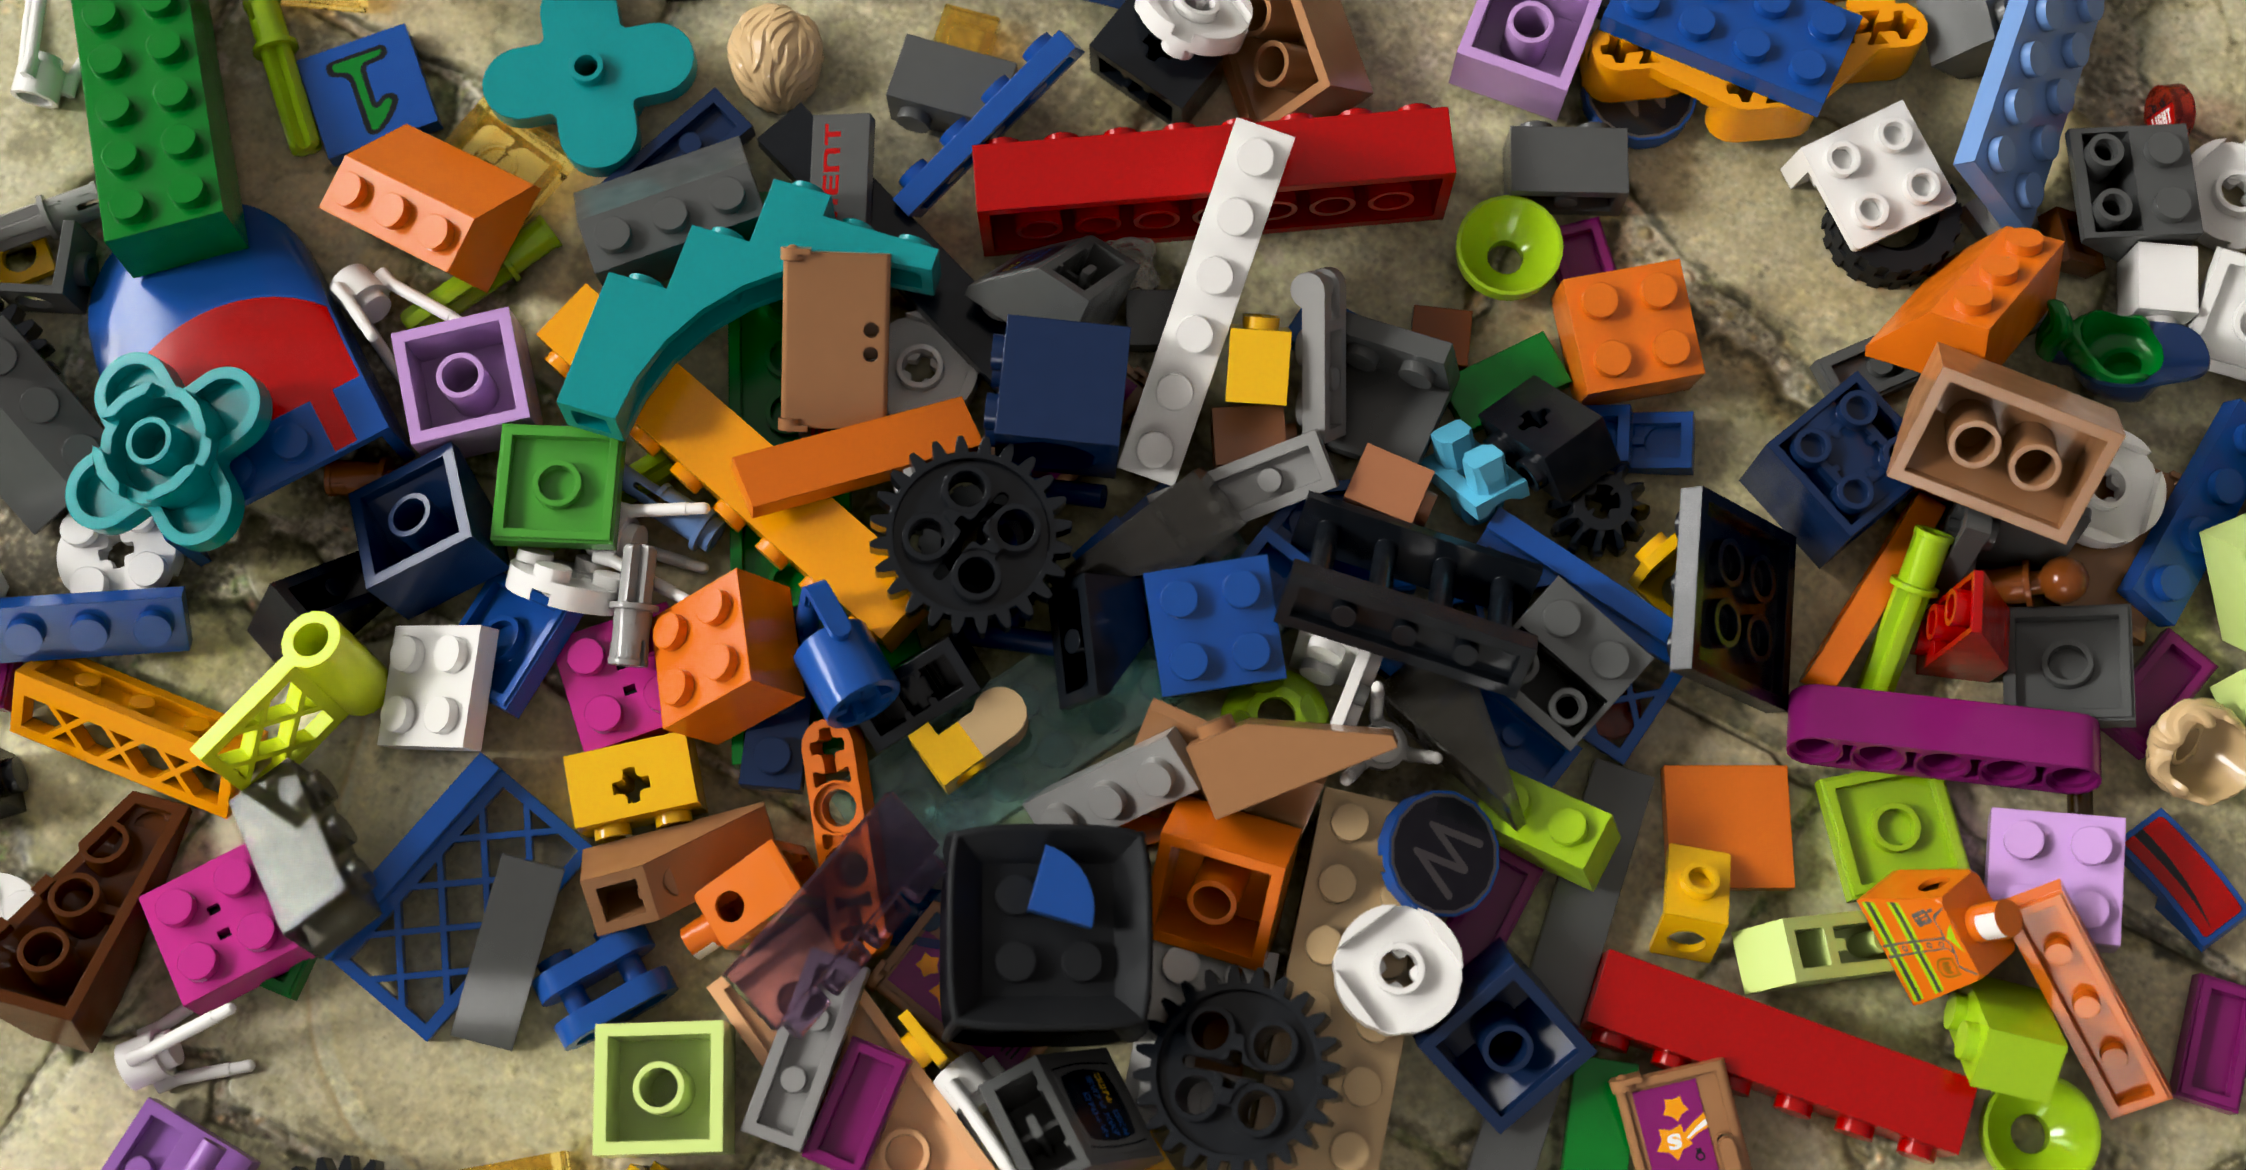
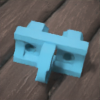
(1486, 479)

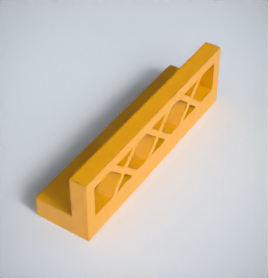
(130, 716)

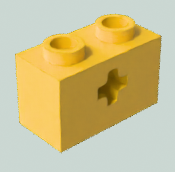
(1258, 361)
(604, 775)

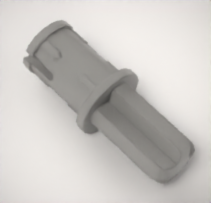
(47, 216)
(634, 607)

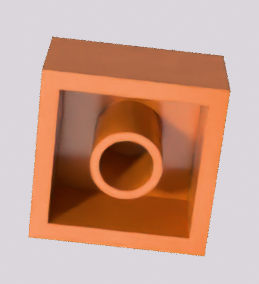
(1627, 333)
(726, 657)
(1221, 882)

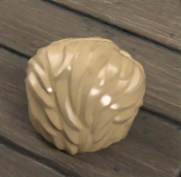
(775, 57)
(2198, 752)

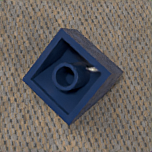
(425, 533)
(1504, 1038)

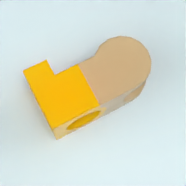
(976, 740)

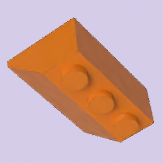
(432, 202)
(1975, 301)

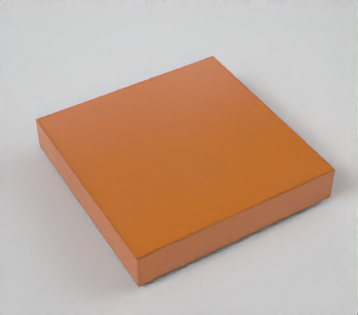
(1736, 813)

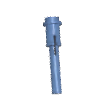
(700, 530)

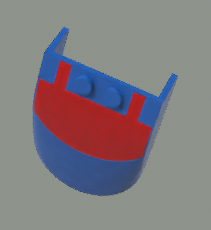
(270, 318)

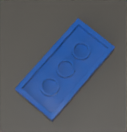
(1761, 45)

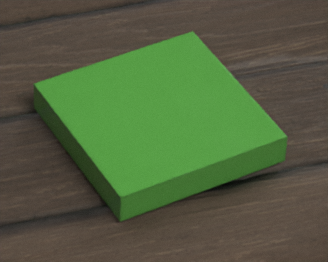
(557, 488)

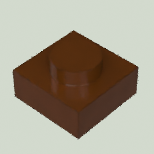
(2077, 257)

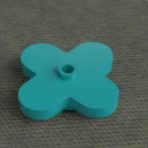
(590, 80)
(169, 451)

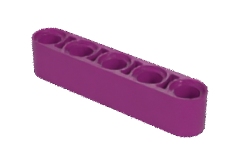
(1944, 739)

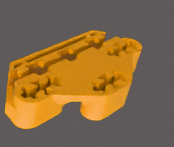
(1623, 72)

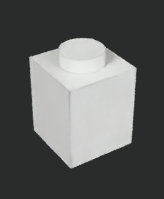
(2159, 282)

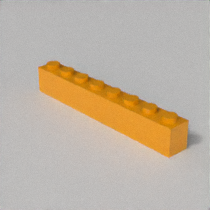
(701, 439)

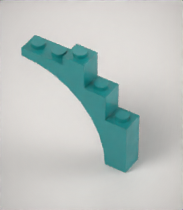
(719, 276)

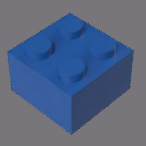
(1214, 626)

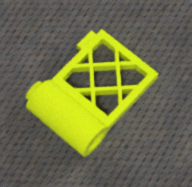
(325, 673)

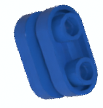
(568, 974)

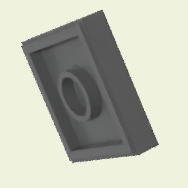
(2073, 661)

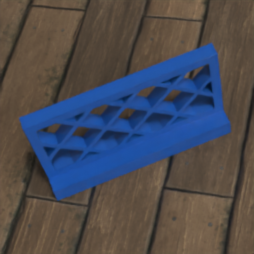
(1625, 609)
(416, 857)

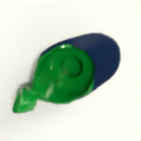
(2120, 354)

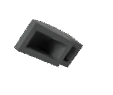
(507, 951)

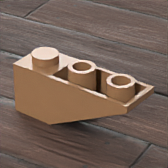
(663, 869)

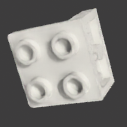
(1873, 176)
(1333, 662)

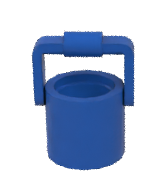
(841, 660)

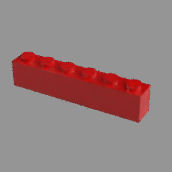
(1780, 1056)

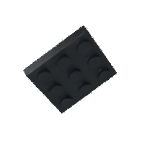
(1732, 600)

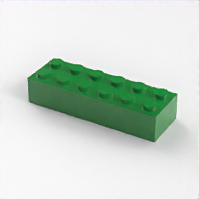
(158, 132)

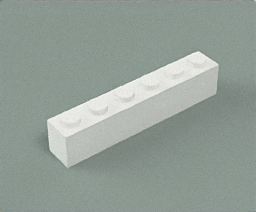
(1206, 301)

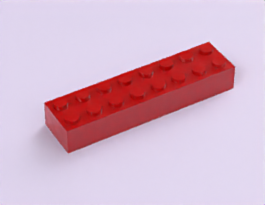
(1158, 182)

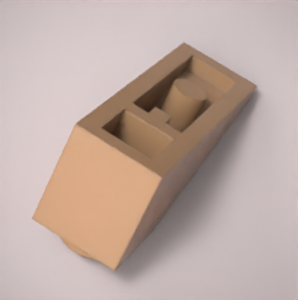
(1268, 757)

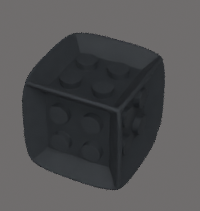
(1033, 977)

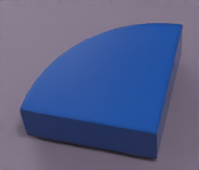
(1062, 890)

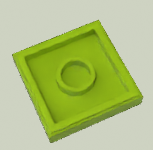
(1887, 826)

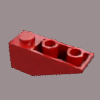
(1965, 633)

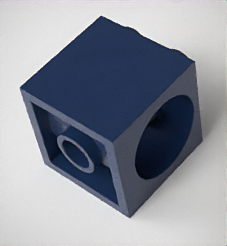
(1058, 394)
(1829, 470)

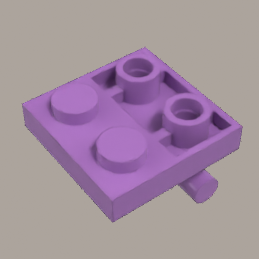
(171, 1141)

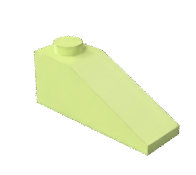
(1808, 952)

